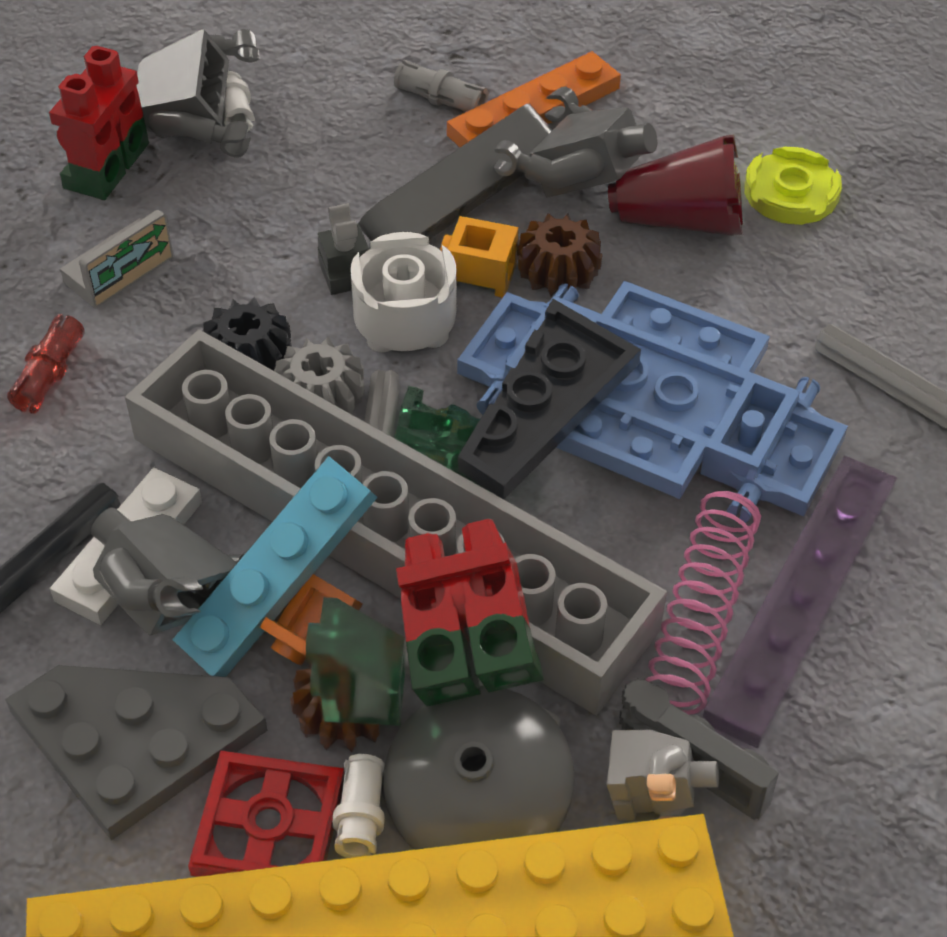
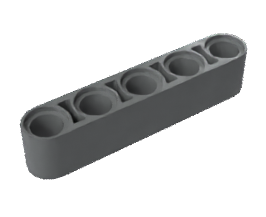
(457, 181)

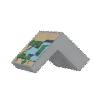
(120, 259)

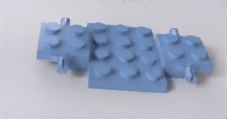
(682, 403)

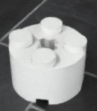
(404, 293)

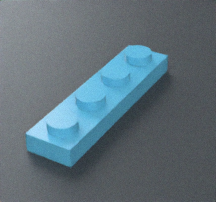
(274, 568)

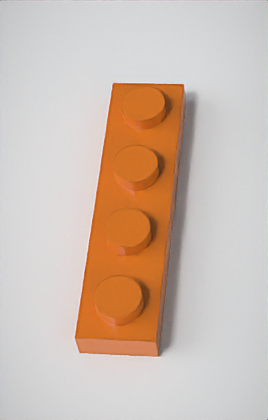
(586, 76)

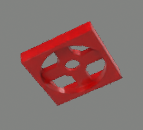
(238, 768)

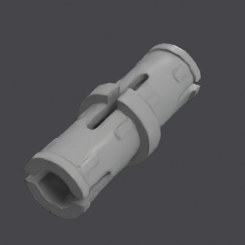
(439, 86)

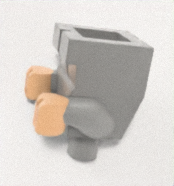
(655, 774)

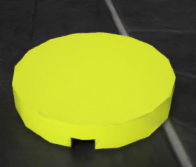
(792, 186)

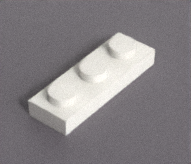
(153, 496)

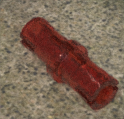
(46, 363)

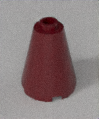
(684, 190)

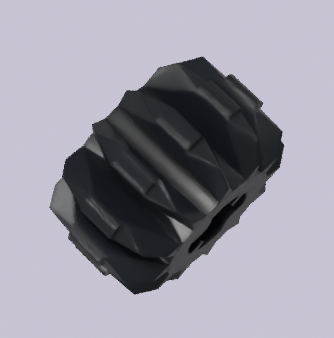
(252, 331)

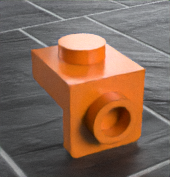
(300, 611)

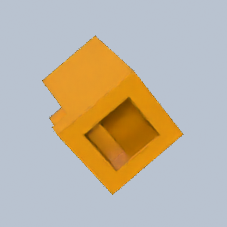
(483, 253)

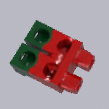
(97, 121)
(458, 593)

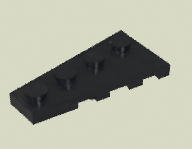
(554, 387)

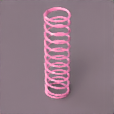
(698, 606)

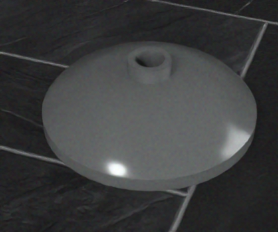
(516, 793)

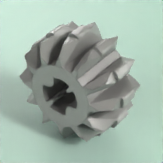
(326, 372)

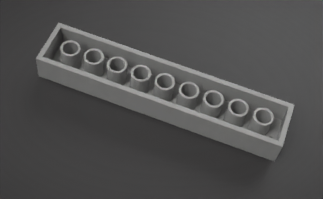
(266, 438)

